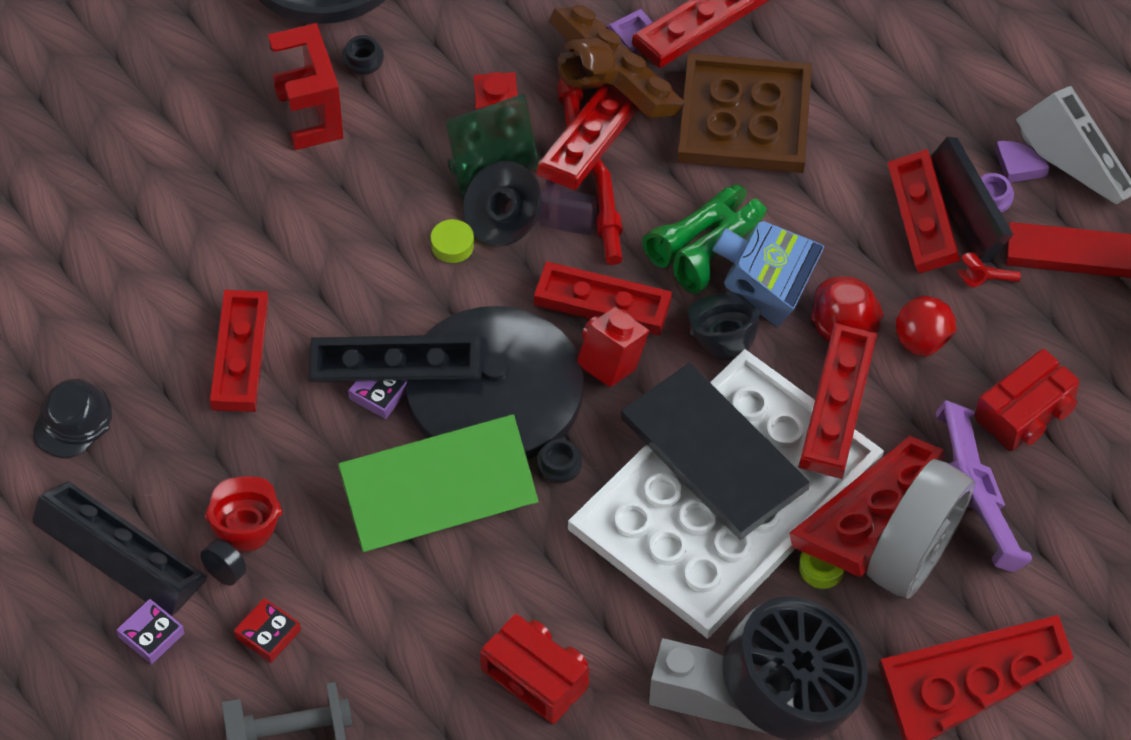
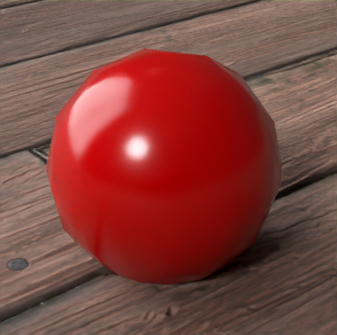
(925, 325)

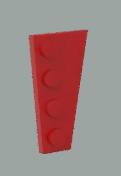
(852, 522)
(961, 678)

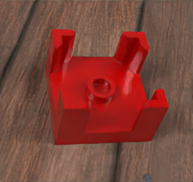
(309, 85)

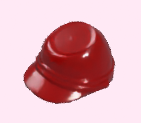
(846, 303)
(244, 512)

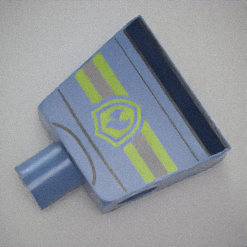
(769, 267)

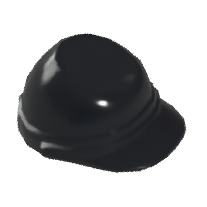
(724, 324)
(72, 418)

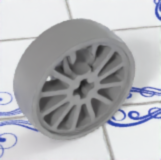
(920, 528)

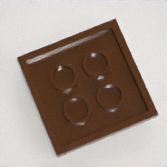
(745, 113)

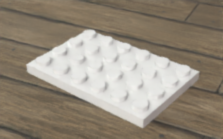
(675, 544)

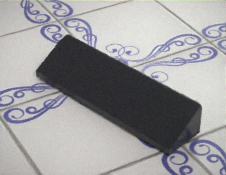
(397, 358)
(117, 547)

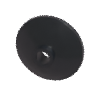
(488, 198)

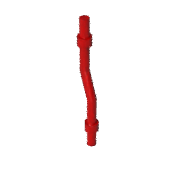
(608, 220)

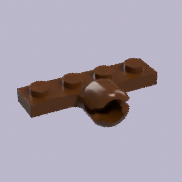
(603, 59)

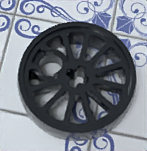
(795, 668)

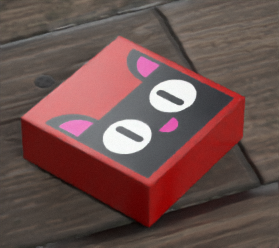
(267, 630)

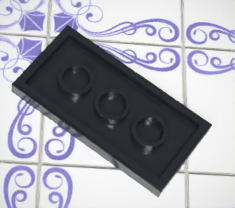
(715, 450)

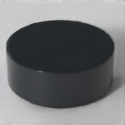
(223, 562)

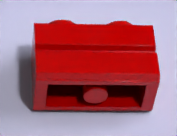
(1028, 400)
(535, 667)

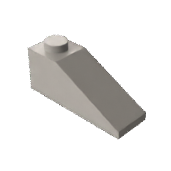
(1070, 139)
(693, 683)

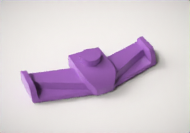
(986, 495)

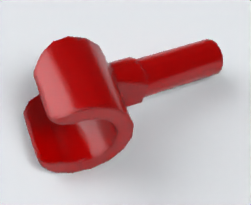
(979, 272)

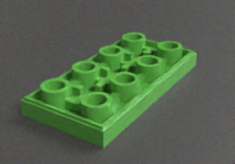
(437, 483)

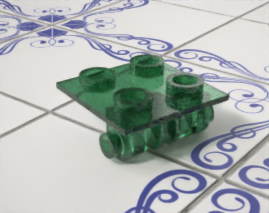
(489, 137)

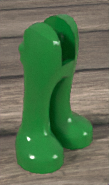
(692, 263)

